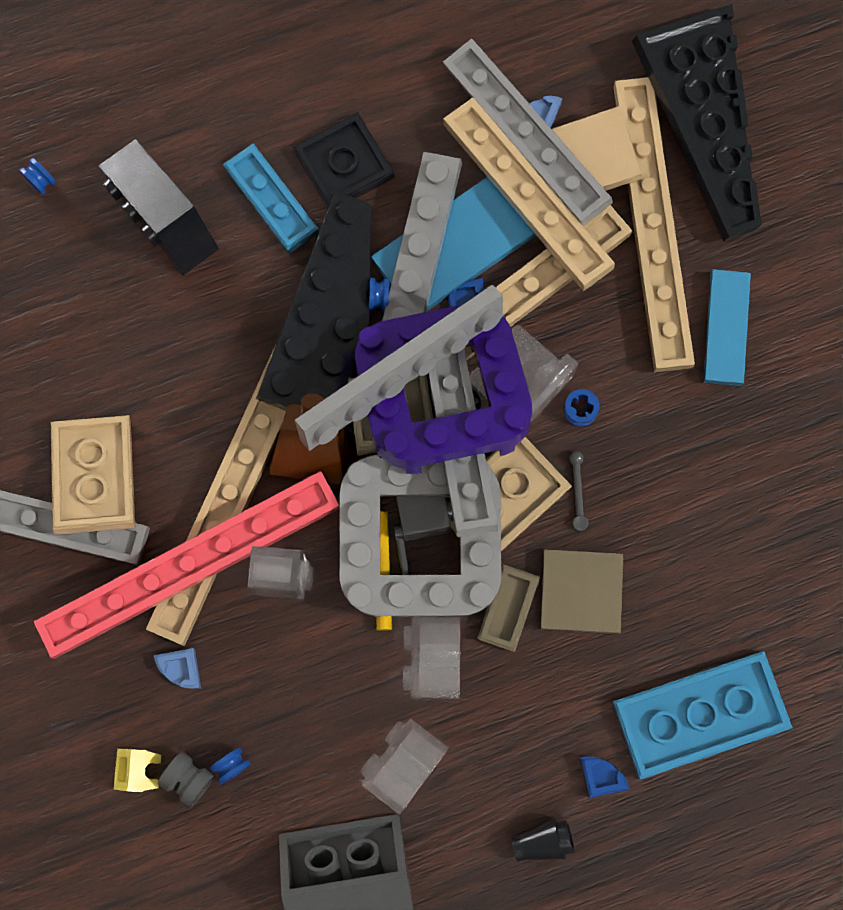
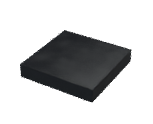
(344, 160)

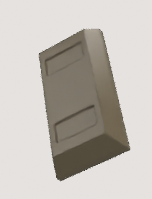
(509, 608)

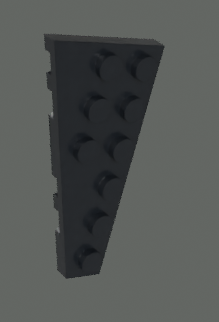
(704, 102)
(327, 311)

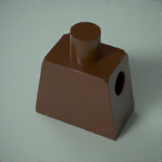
(296, 461)

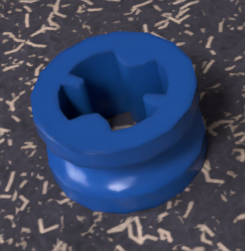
(37, 176)
(378, 294)
(570, 412)
(230, 766)

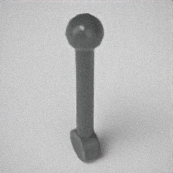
(580, 522)
(401, 549)

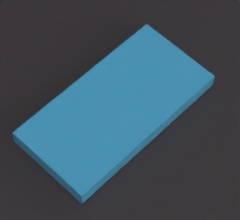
(477, 236)
(701, 715)

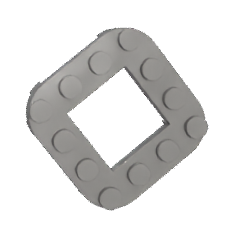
(410, 594)

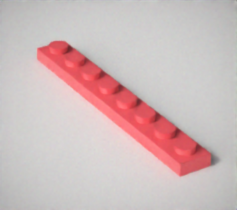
(186, 565)

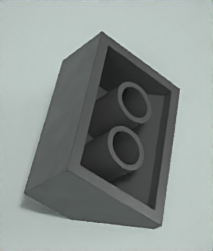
(346, 867)

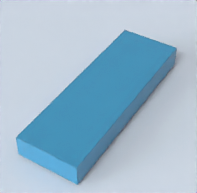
(271, 198)
(727, 328)

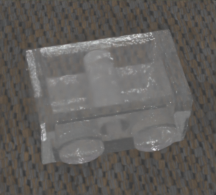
(279, 573)

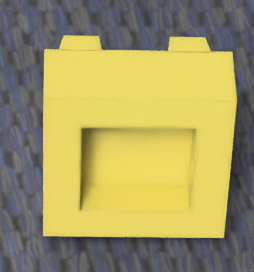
(131, 770)

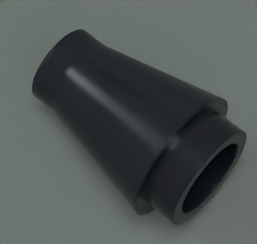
(544, 842)

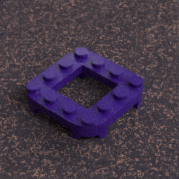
(456, 435)

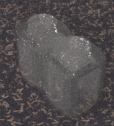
(434, 658)
(403, 765)

